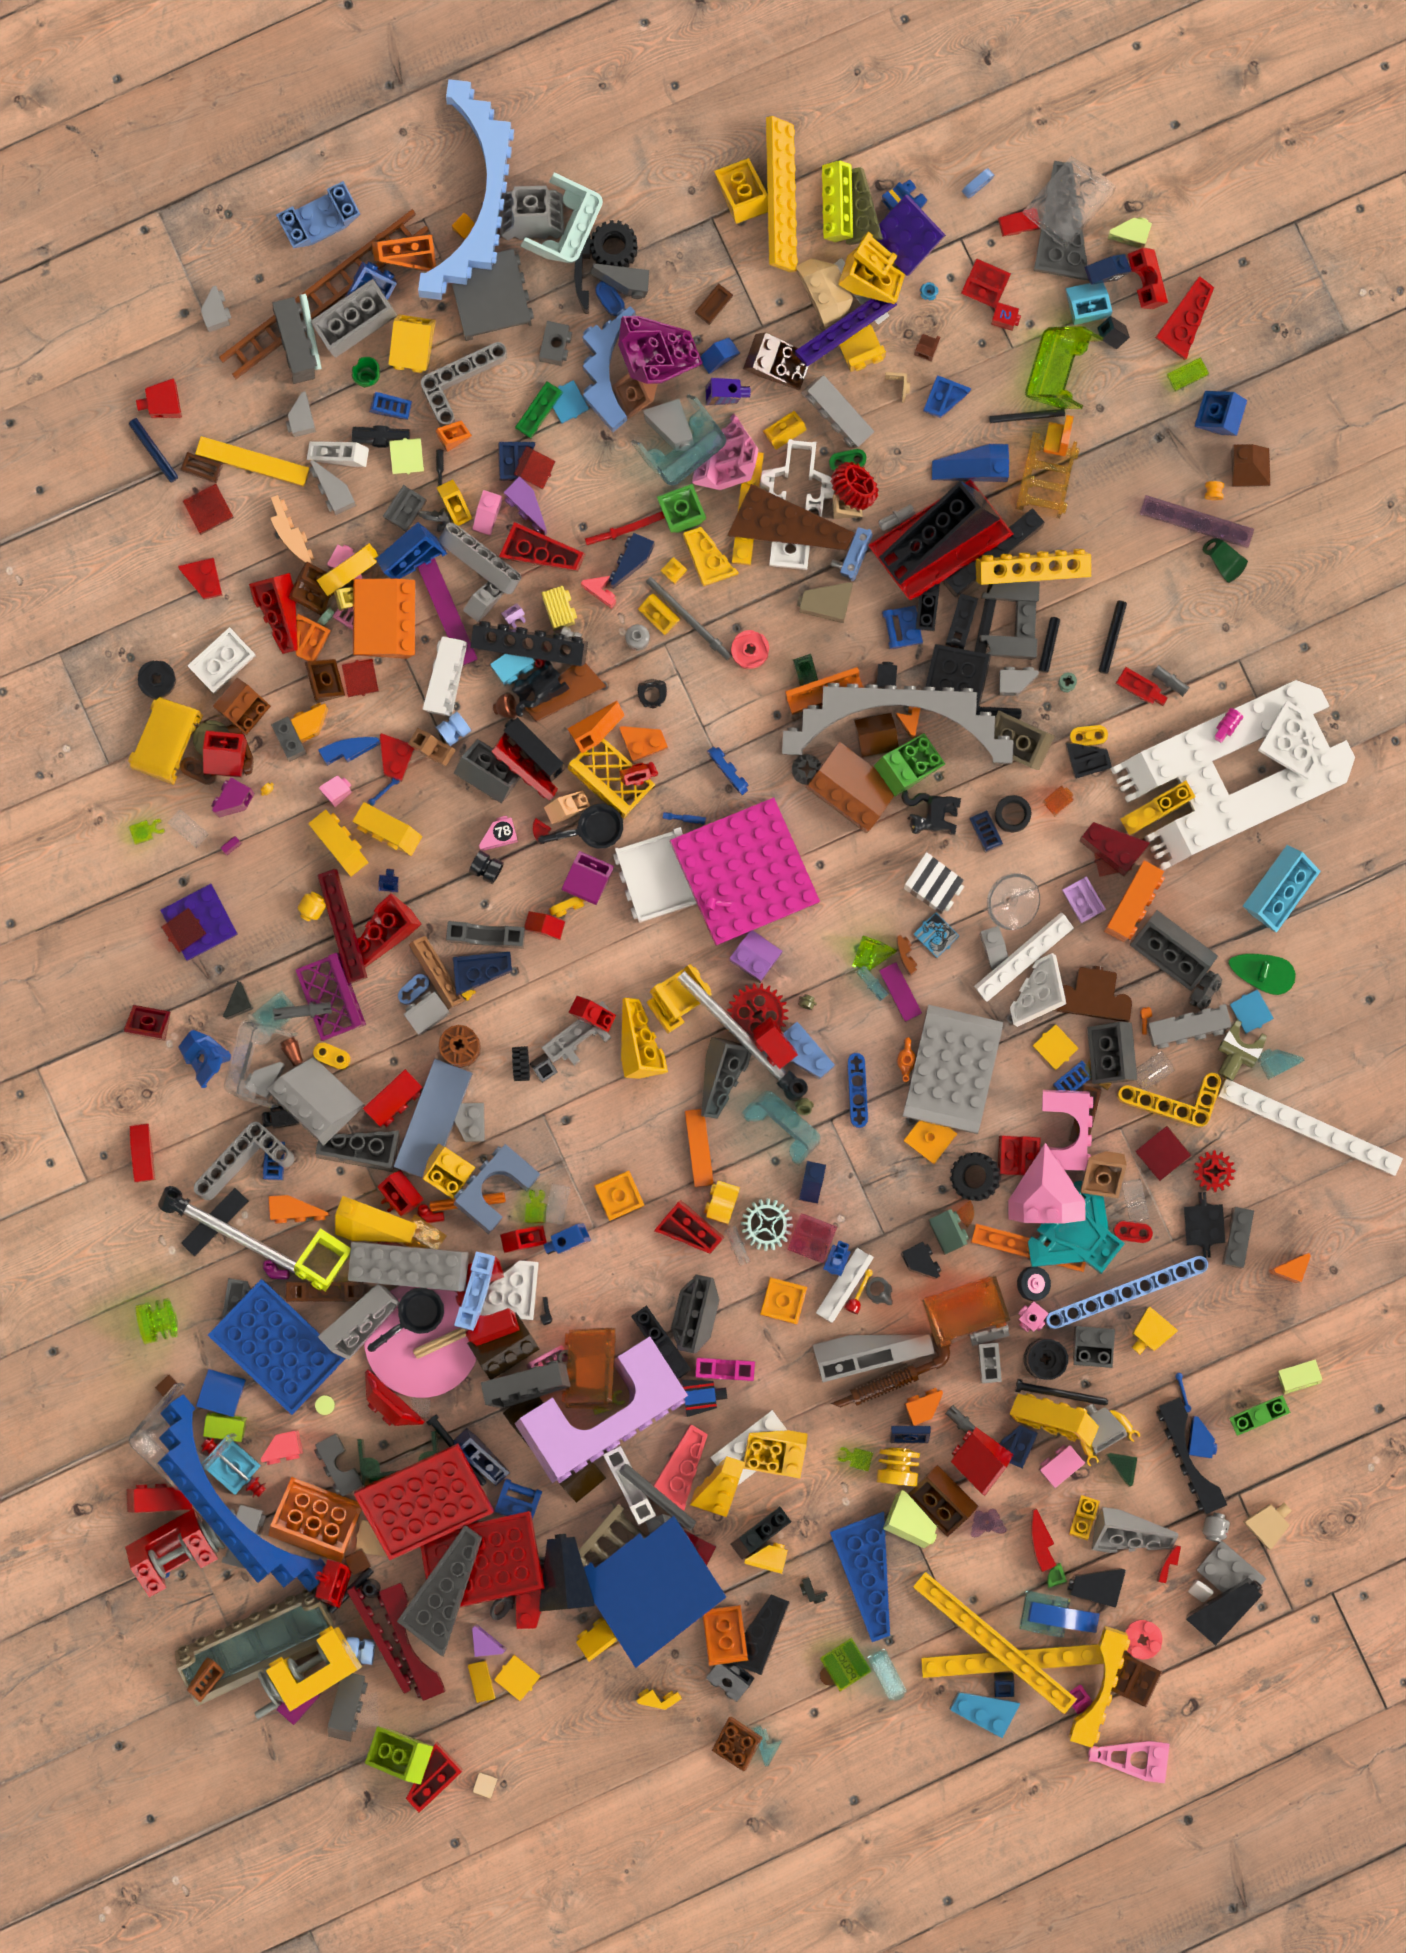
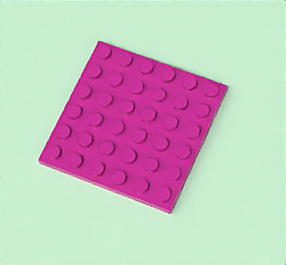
(746, 863)

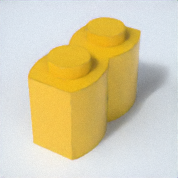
(722, 1202)

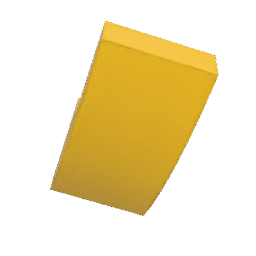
(1084, 1517)

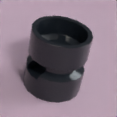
(486, 867)

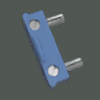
(855, 554)

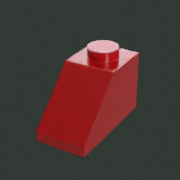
(523, 1239)

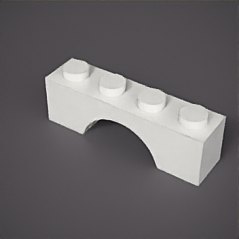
(636, 1498)

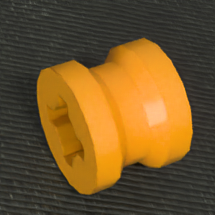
(1214, 490)

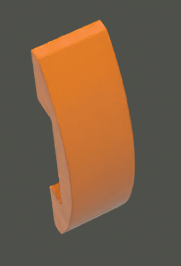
(699, 1148)

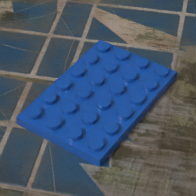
(275, 1346)

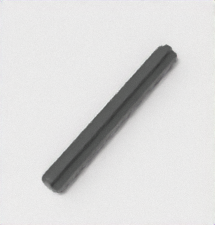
(658, 1497)

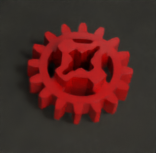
(1214, 1180)

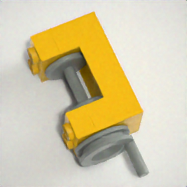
(286, 1682)

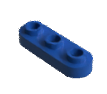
(728, 769)

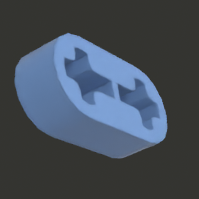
(978, 183)
(410, 986)

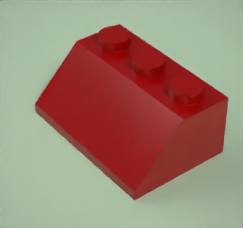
(393, 1099)

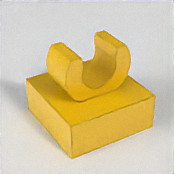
(673, 570)

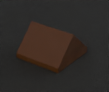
(324, 680)
(876, 734)

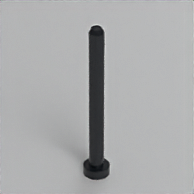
(449, 1441)

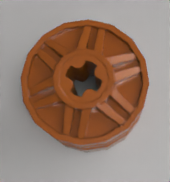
(464, 1056)

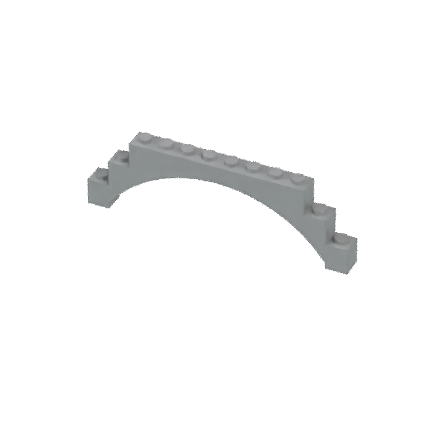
(844, 701)

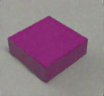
(231, 845)

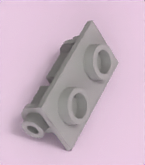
(988, 1334)

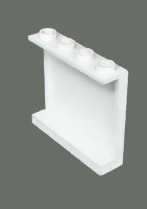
(654, 877)

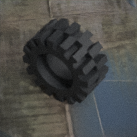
(520, 1062)

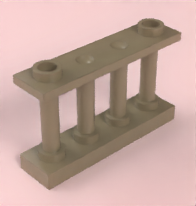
(605, 1531)

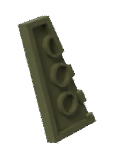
(862, 209)

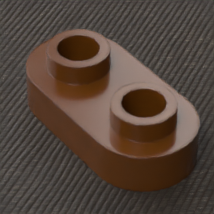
(197, 772)

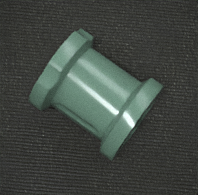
(1073, 680)

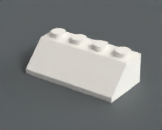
(737, 1447)

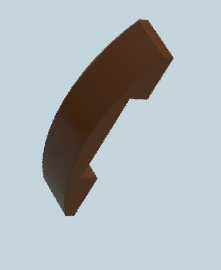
(335, 1293)

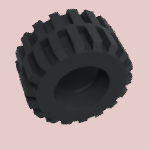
(614, 230)
(959, 1171)

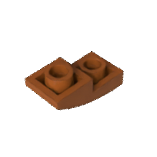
(903, 946)

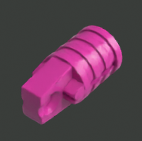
(1228, 724)

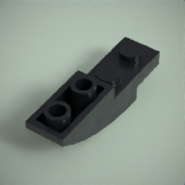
(928, 609)
(651, 1328)

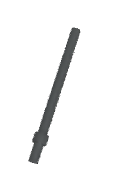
(714, 643)

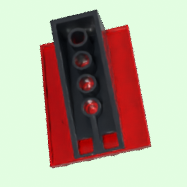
(940, 539)

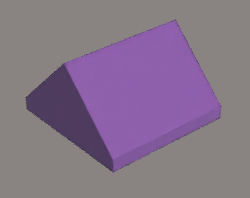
(485, 1644)

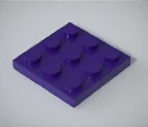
(909, 234)
(212, 916)

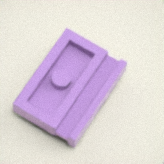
(1083, 900)

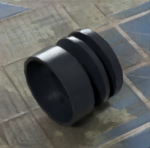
(1056, 1362)

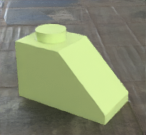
(1132, 232)

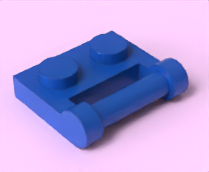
(907, 621)
(509, 1505)

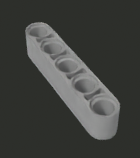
(479, 558)

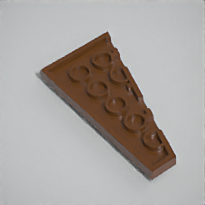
(778, 520)

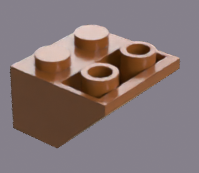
(241, 706)

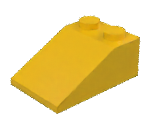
(742, 190)
(863, 282)

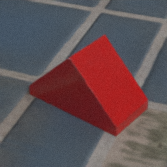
(544, 925)

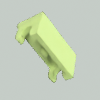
(1300, 1377)

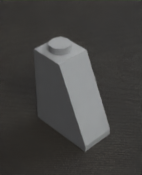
(670, 424)

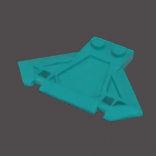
(1079, 1240)

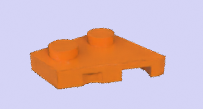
(310, 638)
(643, 741)

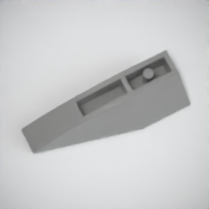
(867, 1352)

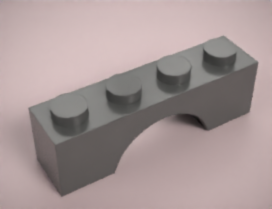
(485, 935)

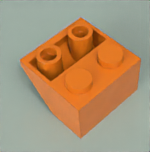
(923, 1408)

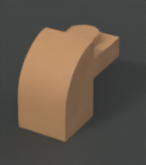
(431, 747)

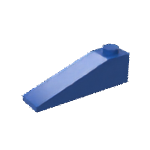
(979, 464)

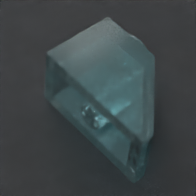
(1277, 1062)

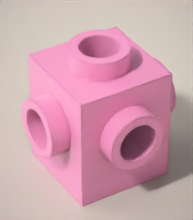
(1039, 1314)

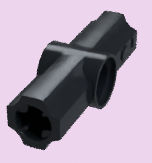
(378, 435)

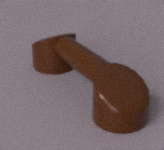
(249, 762)

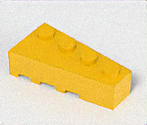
(1054, 1418)

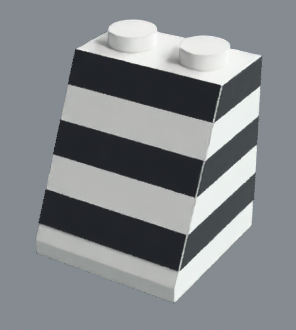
(934, 884)

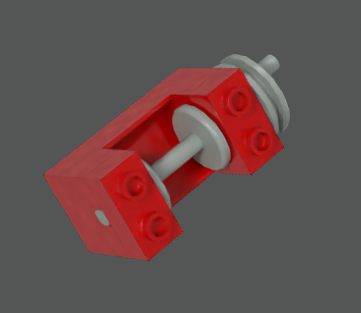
(170, 1547)

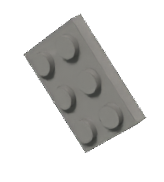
(1226, 1568)

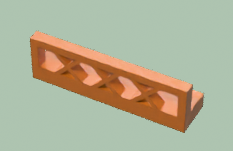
(812, 693)

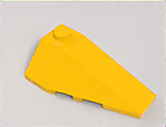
(365, 1223)

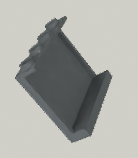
(493, 297)

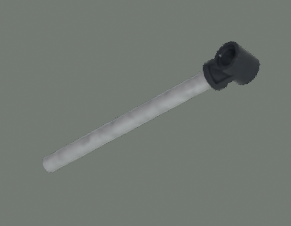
(786, 1079)
(172, 1201)

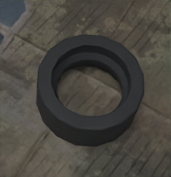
(1013, 799)

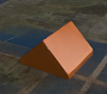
(1293, 1269)

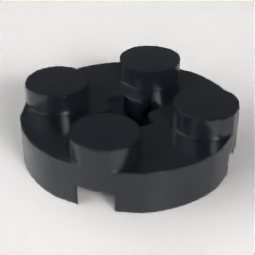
(167, 679)

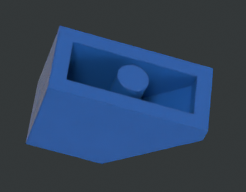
(1201, 1440)

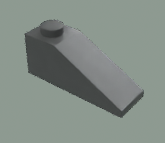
(626, 280)

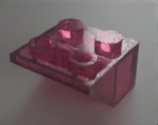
(812, 1238)

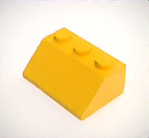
(596, 1640)

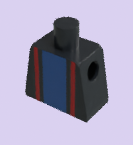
(701, 1396)

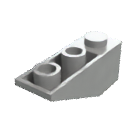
(336, 491)

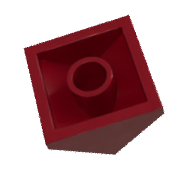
(148, 1022)

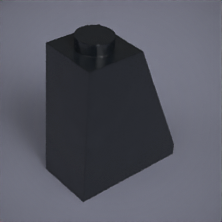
(1099, 1586)

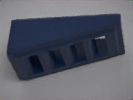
(986, 847)

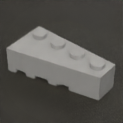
(837, 411)
(1189, 1026)
(359, 1322)

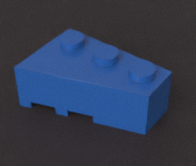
(409, 552)

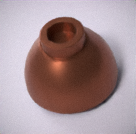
(505, 706)

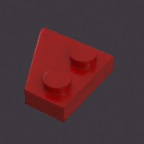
(203, 577)
(395, 756)

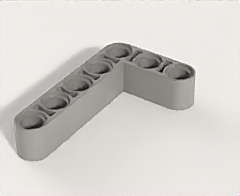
(457, 377)
(240, 1159)

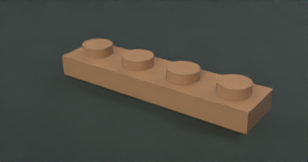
(436, 972)

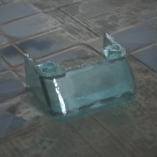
(678, 465)

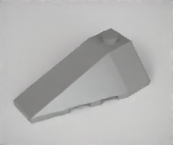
(1122, 1530)

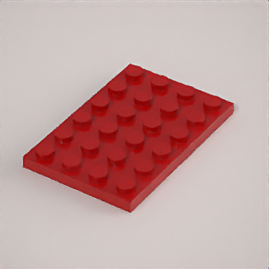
(423, 1502)
(504, 1562)

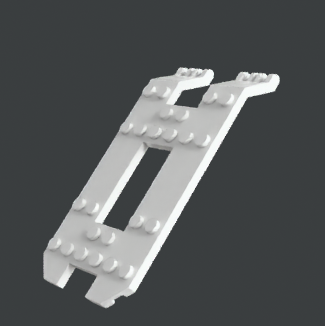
(1215, 812)

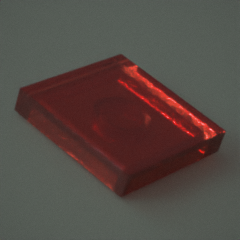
(208, 509)

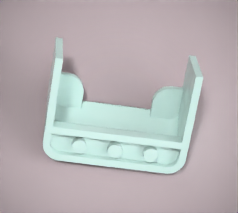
(585, 209)

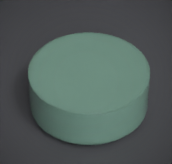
(326, 616)

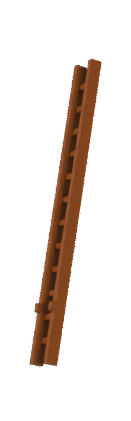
(311, 292)

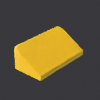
(785, 429)
(659, 614)
(481, 1681)

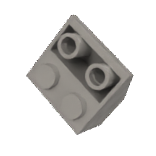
(426, 1013)

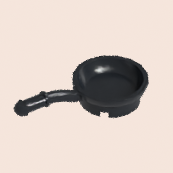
(598, 827)
(418, 1312)

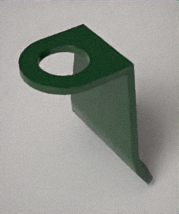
(1226, 559)

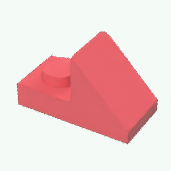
(596, 586)

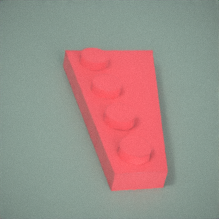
(681, 1467)

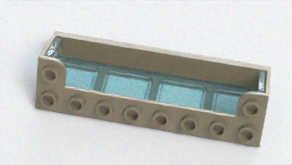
(255, 1642)

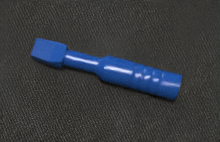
(685, 818)

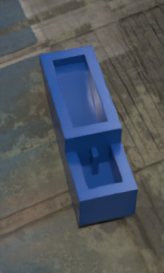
(348, 748)

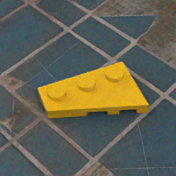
(707, 558)

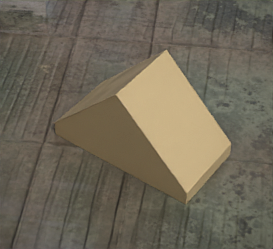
(841, 511)

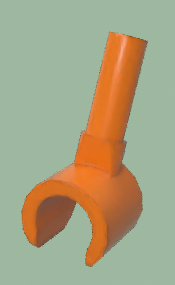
(1145, 1013)

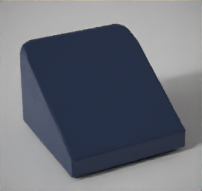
(1004, 1684)

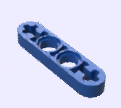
(857, 1090)

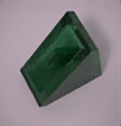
(805, 669)
(1124, 1466)

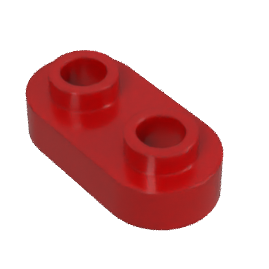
(1132, 1232)

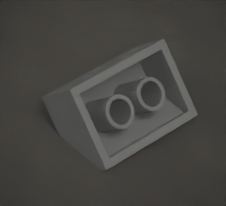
(486, 772)
(1112, 1051)

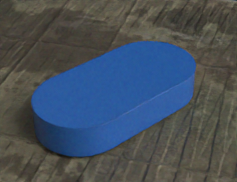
(609, 298)

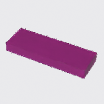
(900, 992)

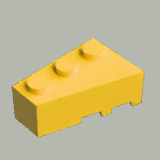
(387, 829)
(719, 1488)

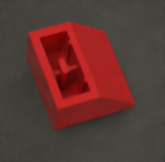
(224, 753)

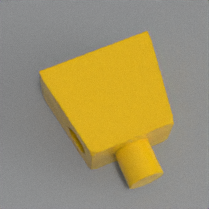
(1151, 1331)

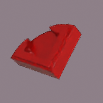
(540, 828)

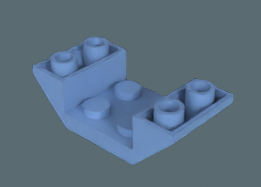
(320, 217)

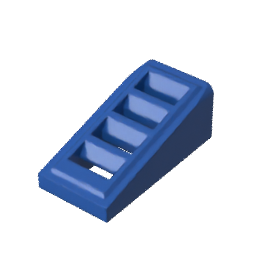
(391, 399)
(1058, 1086)
(268, 1176)

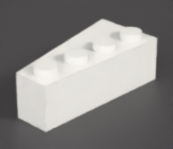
(445, 676)

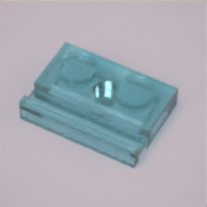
(265, 1013)

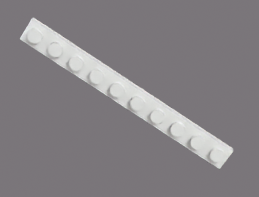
(1310, 1127)

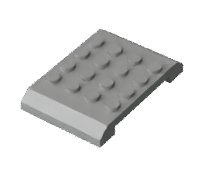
(953, 1069)

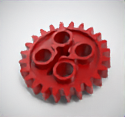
(772, 1003)

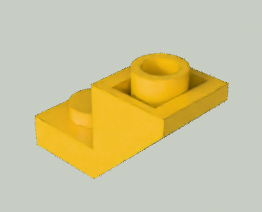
(651, 1699)

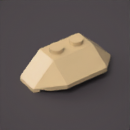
(822, 287)

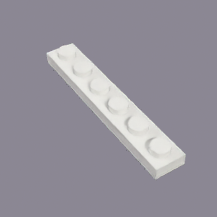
(1023, 957)

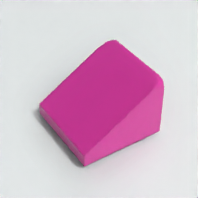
(1083, 1700)

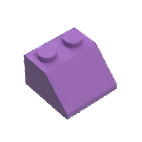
(755, 956)

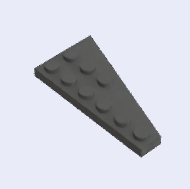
(1057, 260)
(437, 1602)

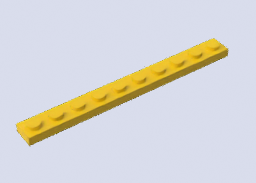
(994, 1643)
(988, 1663)

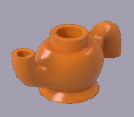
(906, 1060)

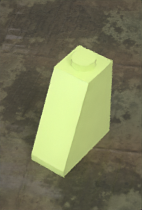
(909, 1521)

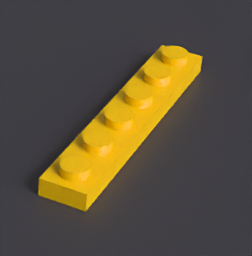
(742, 546)

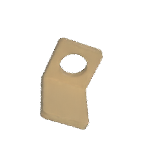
(901, 377)

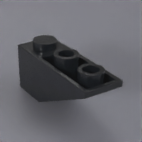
(760, 1533)

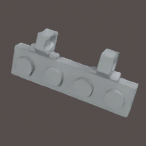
(565, 1043)

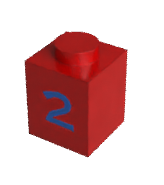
(1006, 316)

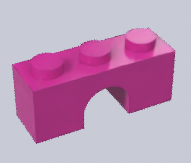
(725, 1369)

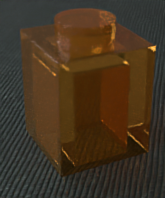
(1058, 800)

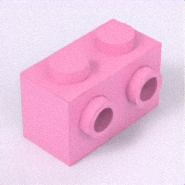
(1061, 1466)

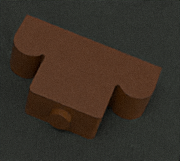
(1095, 996)

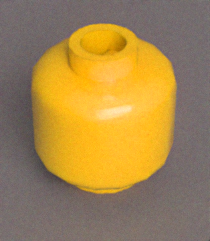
(311, 906)

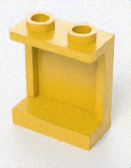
(674, 997)

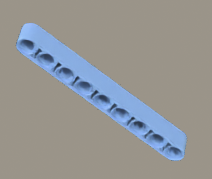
(1136, 1292)

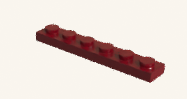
(342, 926)
(376, 1632)

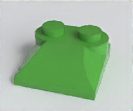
(682, 509)

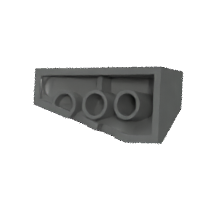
(722, 1068)

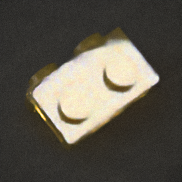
(426, 1235)

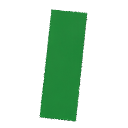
(539, 409)

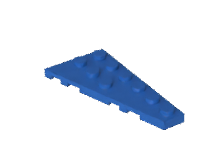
(864, 1560)

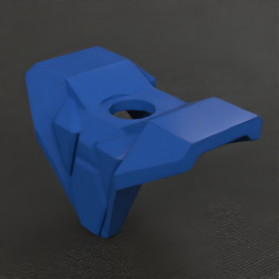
(214, 1054)

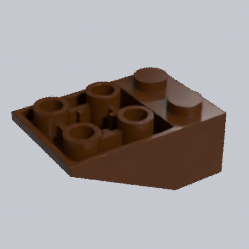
(775, 361)

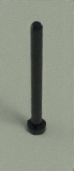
(1059, 1393)

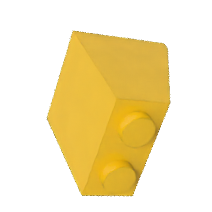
(411, 343)

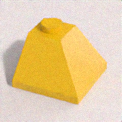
(769, 1558)

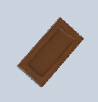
(714, 304)

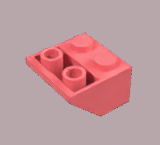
(283, 1446)

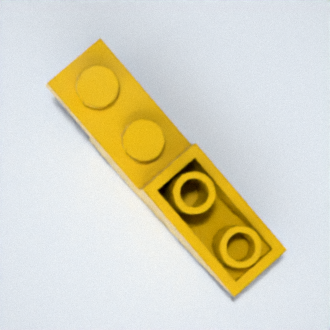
(1158, 808)

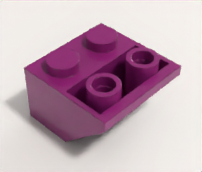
(233, 799)
(587, 878)

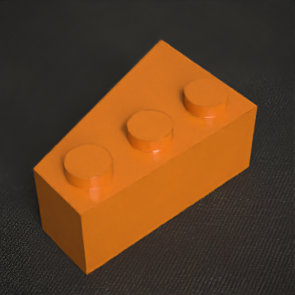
(406, 252)

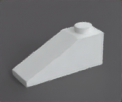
(338, 453)

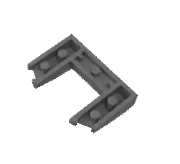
(1024, 643)

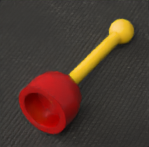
(854, 1305)

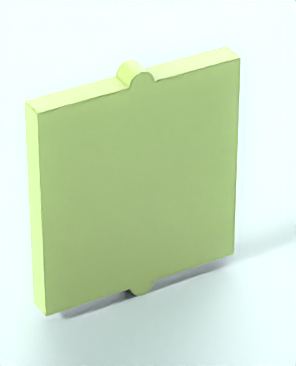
(406, 456)

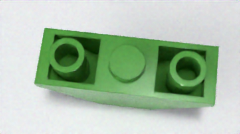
(1259, 1415)

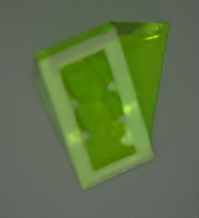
(872, 953)

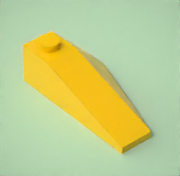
(638, 1048)

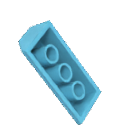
(1281, 888)

